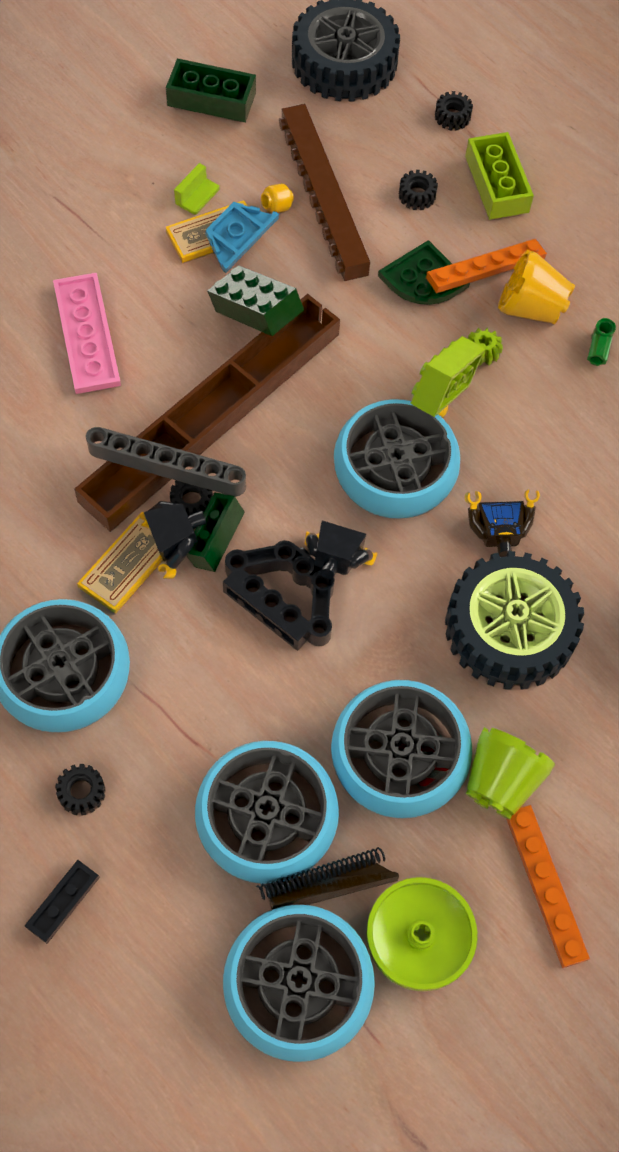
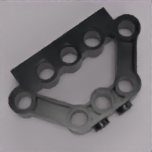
(268, 560)

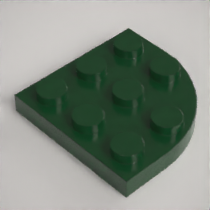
(408, 276)

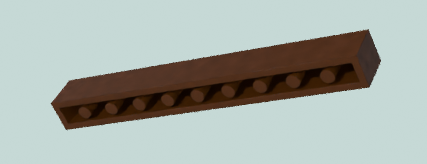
(324, 193)

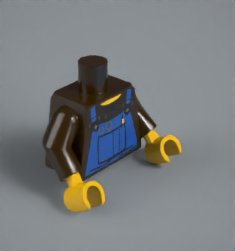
(501, 522)

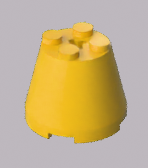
(535, 290)

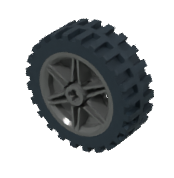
(345, 49)

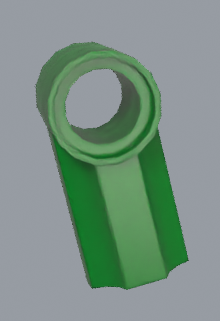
(601, 341)

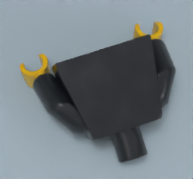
(172, 533)
(338, 549)

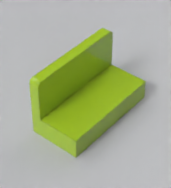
(195, 190)

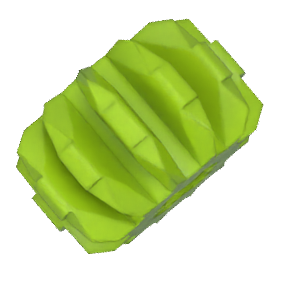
(490, 342)

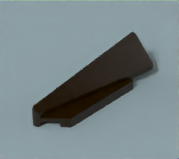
(347, 883)

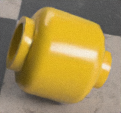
(277, 198)

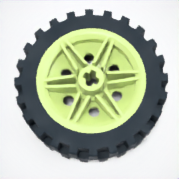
(480, 642)

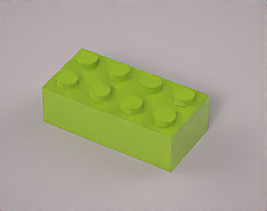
(499, 175)
(446, 376)

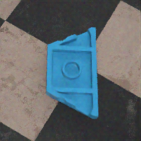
(237, 232)

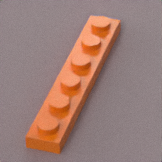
(481, 266)
(547, 888)

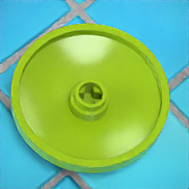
(421, 934)

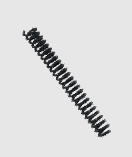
(322, 872)

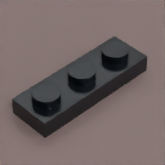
(62, 901)

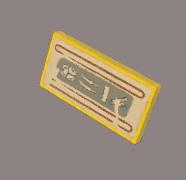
(189, 235)
(122, 567)

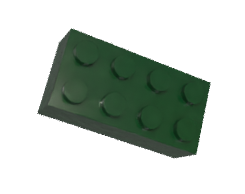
(211, 90)
(255, 300)

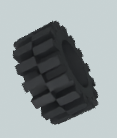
(455, 102)
(418, 180)
(181, 488)
(80, 774)

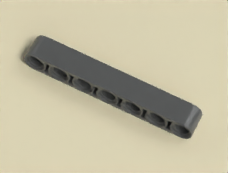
(158, 453)

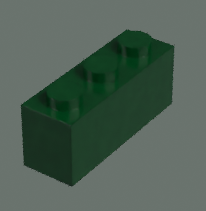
(213, 538)

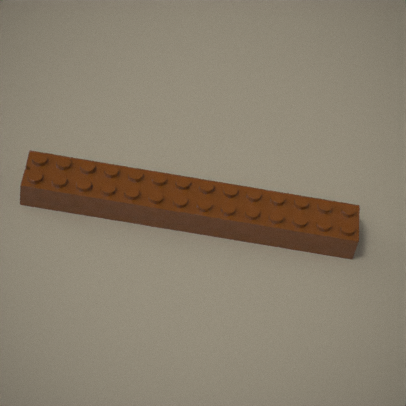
(211, 409)

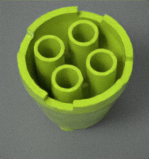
(505, 772)

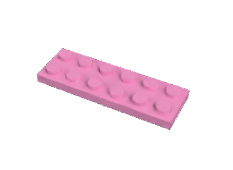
(86, 333)

